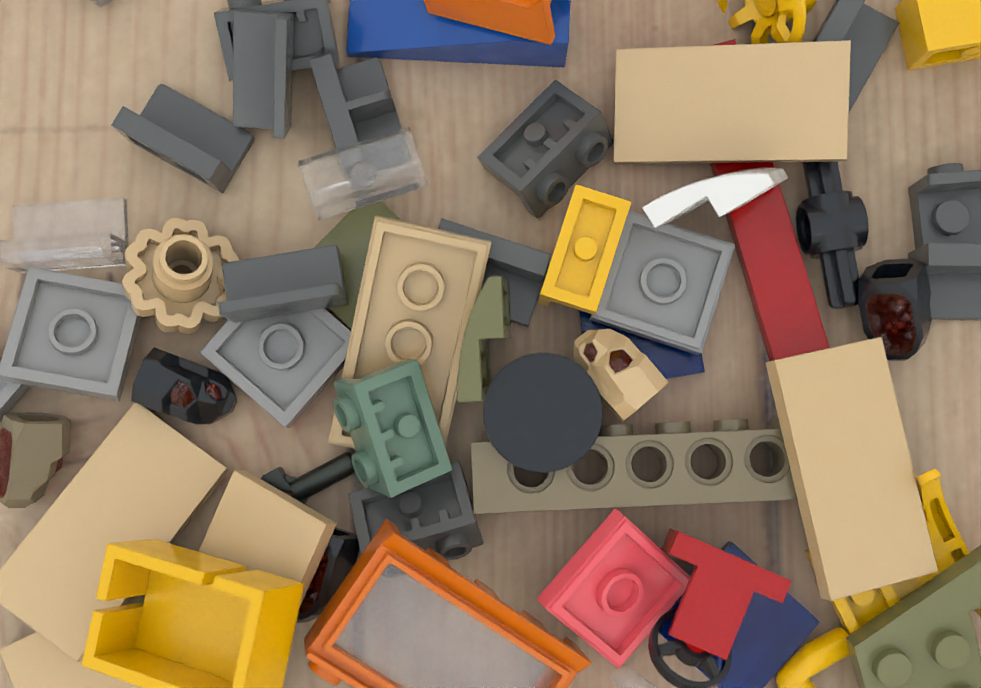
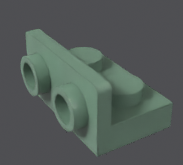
(392, 428)

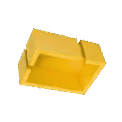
(199, 620)

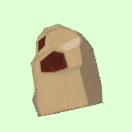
(619, 370)

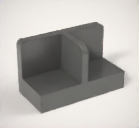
(355, 99)

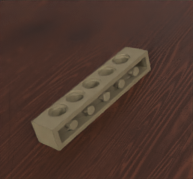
(675, 484)

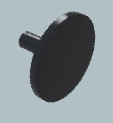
(542, 412)

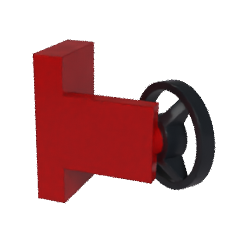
(709, 609)

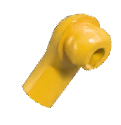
(812, 659)

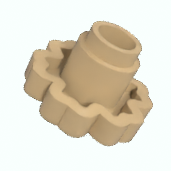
(177, 298)

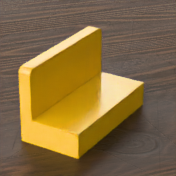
(584, 250)

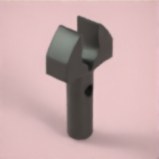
(314, 480)

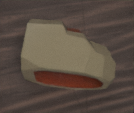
(30, 455)

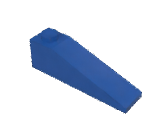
(409, 33)

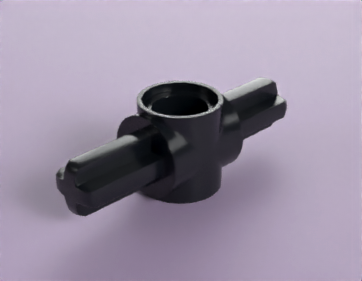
(831, 229)

